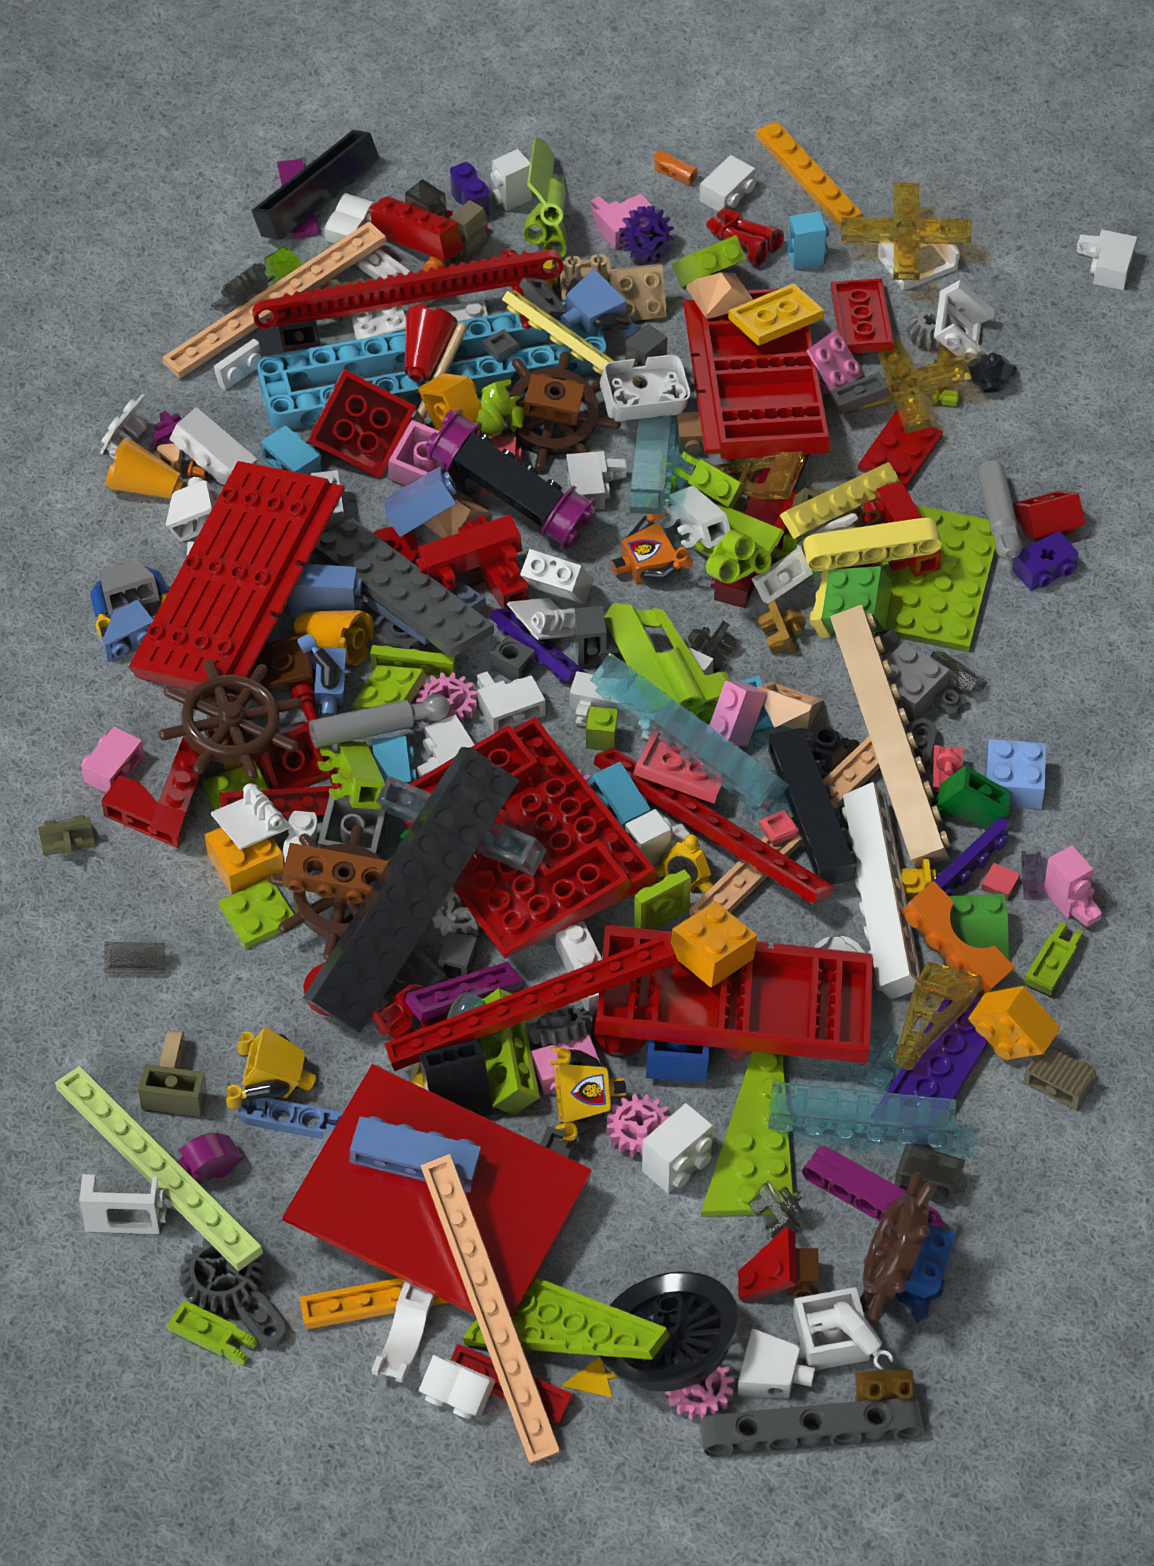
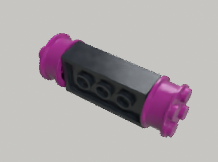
(517, 485)

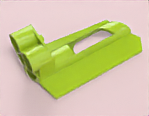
(551, 193)
(742, 548)
(671, 671)

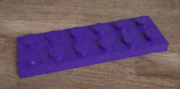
(946, 1062)

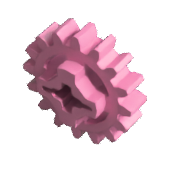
(458, 693)
(624, 1122)
(700, 1400)

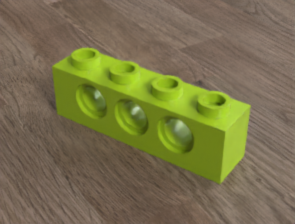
(509, 1065)

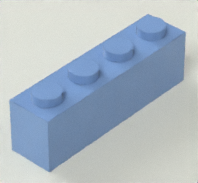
(404, 1150)

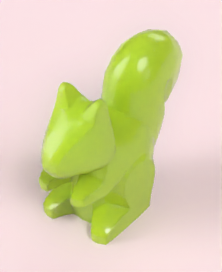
(498, 405)

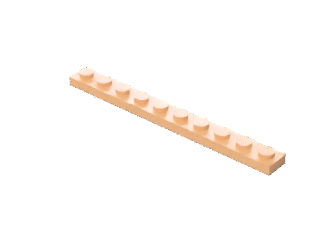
(240, 321)
(744, 877)
(490, 1309)

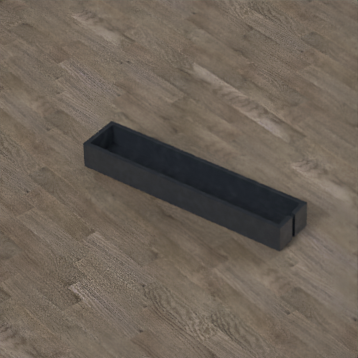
(411, 889)

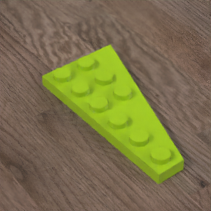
(750, 1149)
(572, 1323)

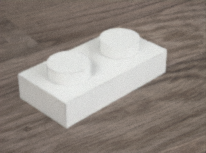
(238, 364)

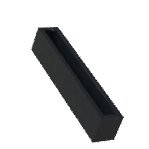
(315, 184)
(811, 806)

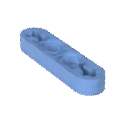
(294, 1123)

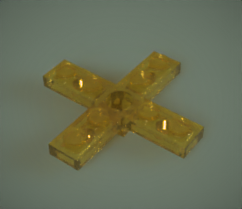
(906, 231)
(908, 384)

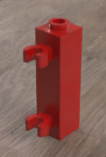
(896, 505)
(469, 550)
(503, 582)

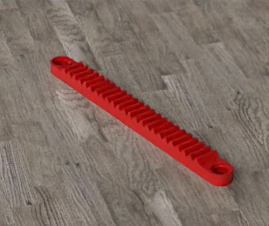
(407, 288)

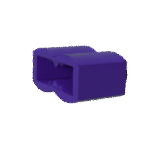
(467, 186)

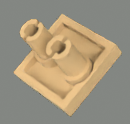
(579, 268)
(642, 289)

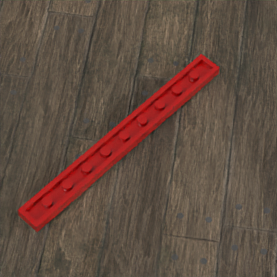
(724, 832)
(533, 1001)

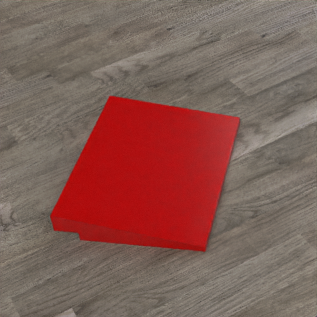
(587, 855)
(390, 1220)

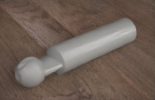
(1000, 509)
(376, 720)

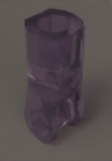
(1031, 876)

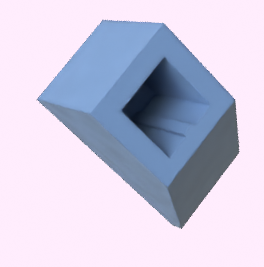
(125, 630)

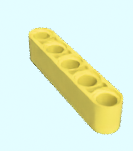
(872, 544)

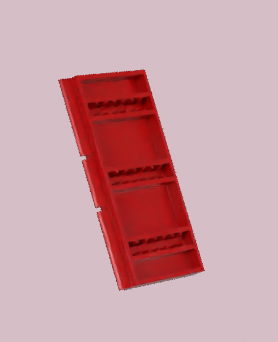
(754, 395)
(236, 576)
(778, 1003)

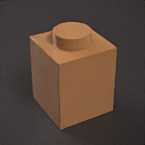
(689, 433)

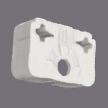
(664, 394)

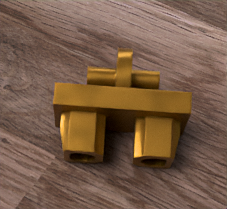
(791, 623)
(884, 1384)

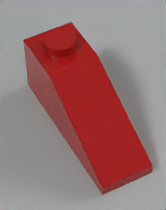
(134, 807)

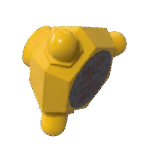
(690, 857)

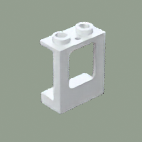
(949, 253)
(968, 311)
(95, 1206)

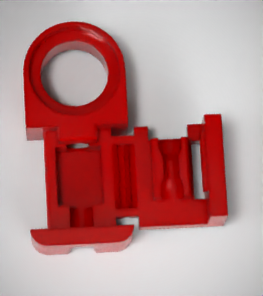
(395, 1019)

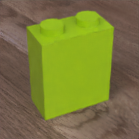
(708, 261)

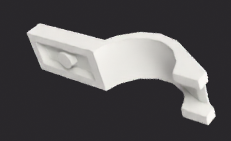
(794, 566)
(405, 1332)

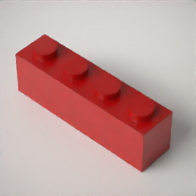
(416, 228)
(177, 792)

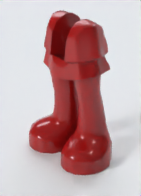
(757, 242)

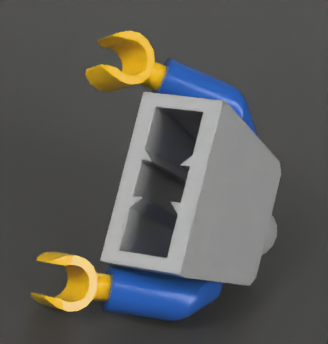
(122, 585)

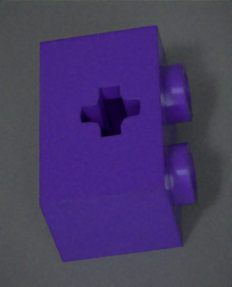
(1045, 561)

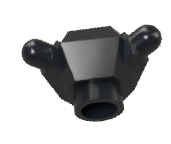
(991, 372)
(830, 747)

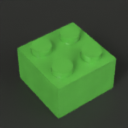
(855, 587)

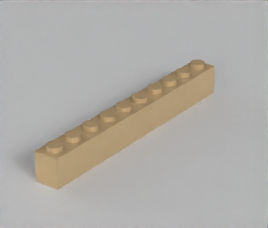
(889, 736)

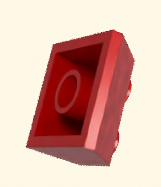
(1049, 514)
(296, 768)

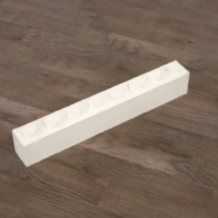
(881, 891)

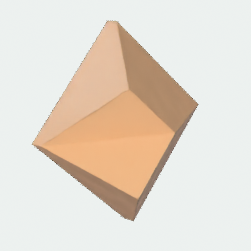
(718, 293)
(451, 519)
(789, 706)

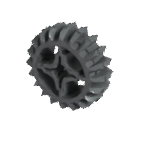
(224, 1290)

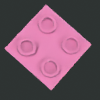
(834, 362)

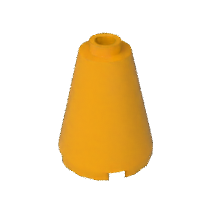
(142, 472)
(338, 630)

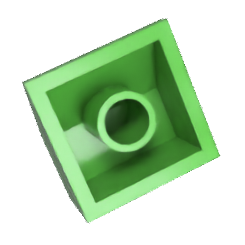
(981, 921)

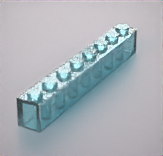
(688, 732)

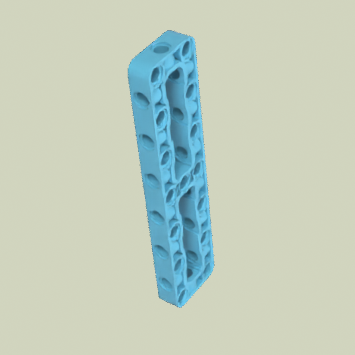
(387, 352)

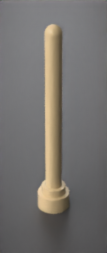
(442, 367)

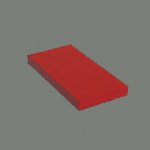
(862, 315)

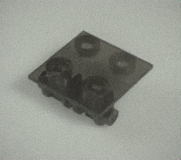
(241, 287)

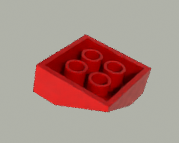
(360, 424)

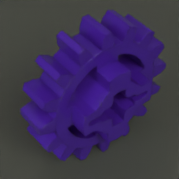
(640, 243)

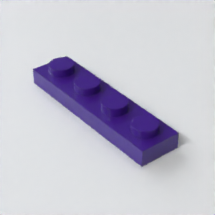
(545, 651)
(974, 856)

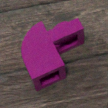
(209, 1156)

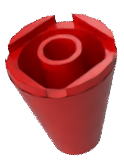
(426, 340)

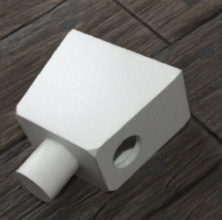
(190, 509)
(771, 1368)

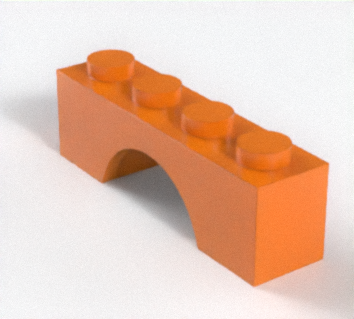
(931, 916)

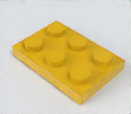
(776, 314)

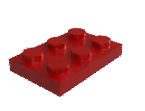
(903, 451)

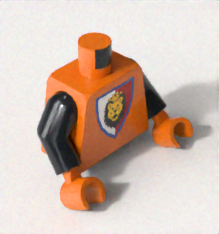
(649, 554)

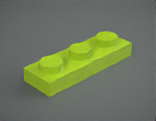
(430, 662)

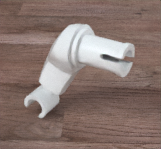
(853, 1324)

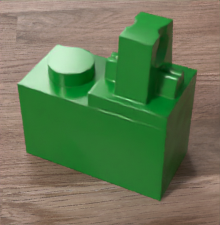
(972, 797)

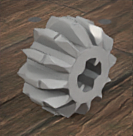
(922, 327)

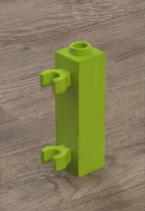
(355, 772)

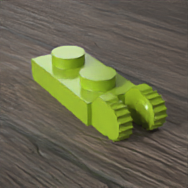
(711, 480)
(1053, 960)
(210, 1332)

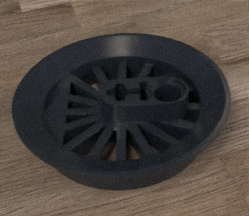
(674, 1302)

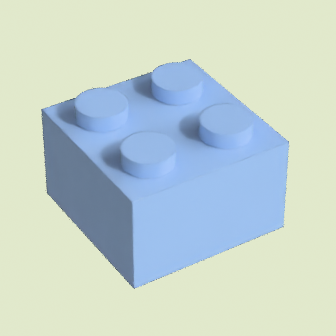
(1019, 769)

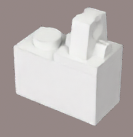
(1111, 257)
(592, 472)
(509, 702)
(443, 742)
(655, 835)

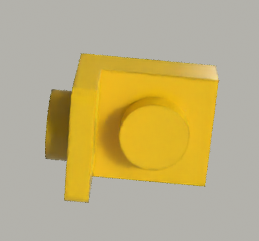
(917, 879)

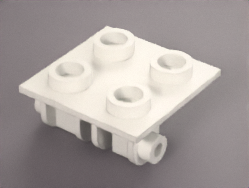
(379, 322)
(126, 426)
(544, 618)
(250, 818)

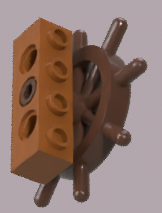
(342, 883)

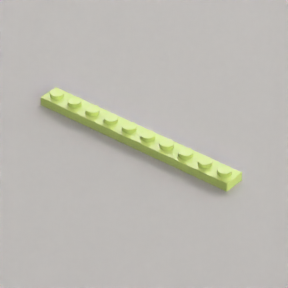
(152, 1160)

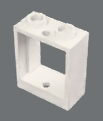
(563, 580)

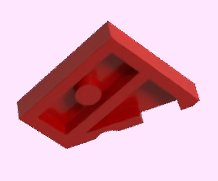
(770, 1269)

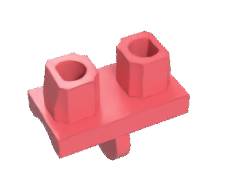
(945, 764)

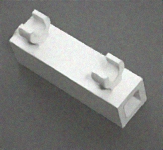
(697, 516)
(583, 696)

